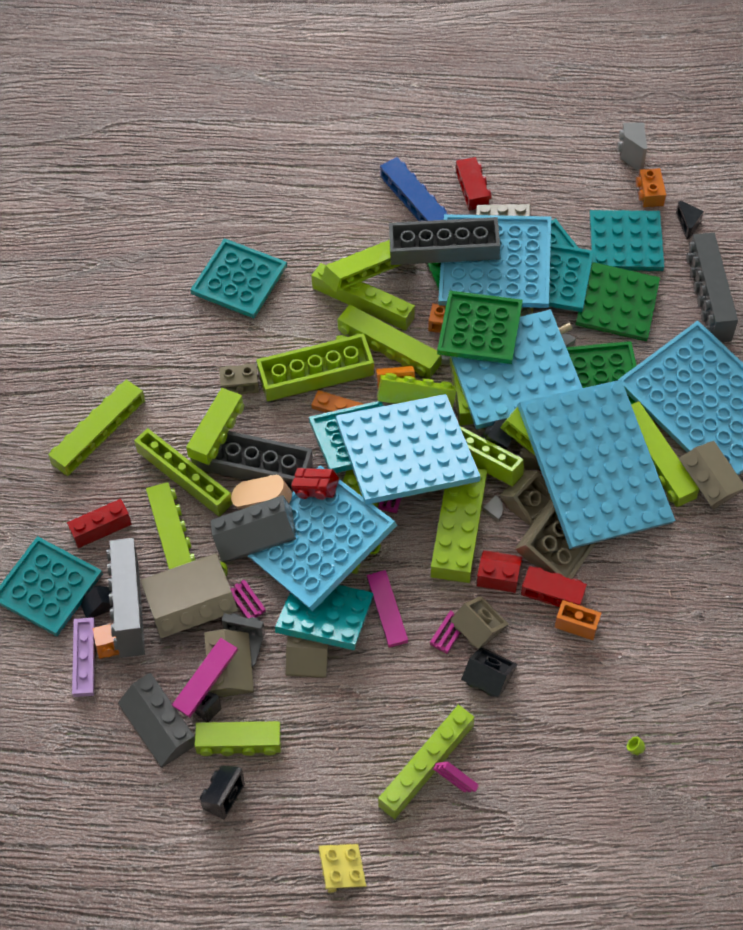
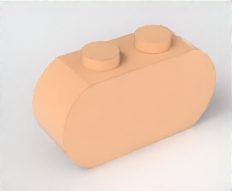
(259, 490)

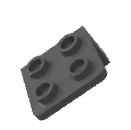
(253, 626)

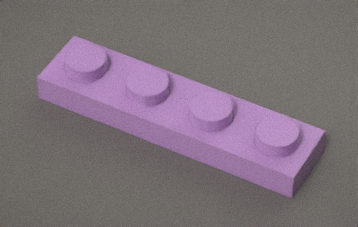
(83, 657)

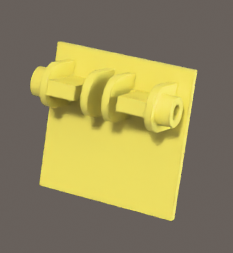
(341, 866)

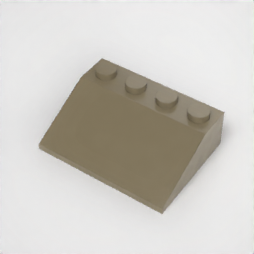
(547, 546)
(188, 595)

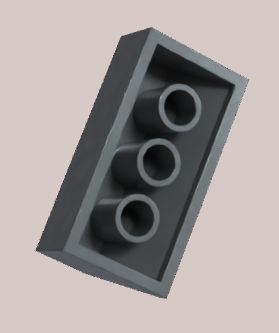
(253, 529)
(156, 720)

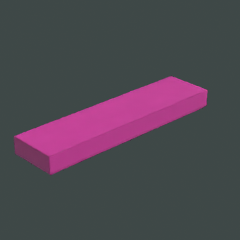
(387, 609)
(205, 677)

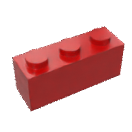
(472, 183)
(99, 523)
(552, 587)

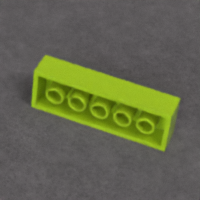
(315, 367)
(458, 531)

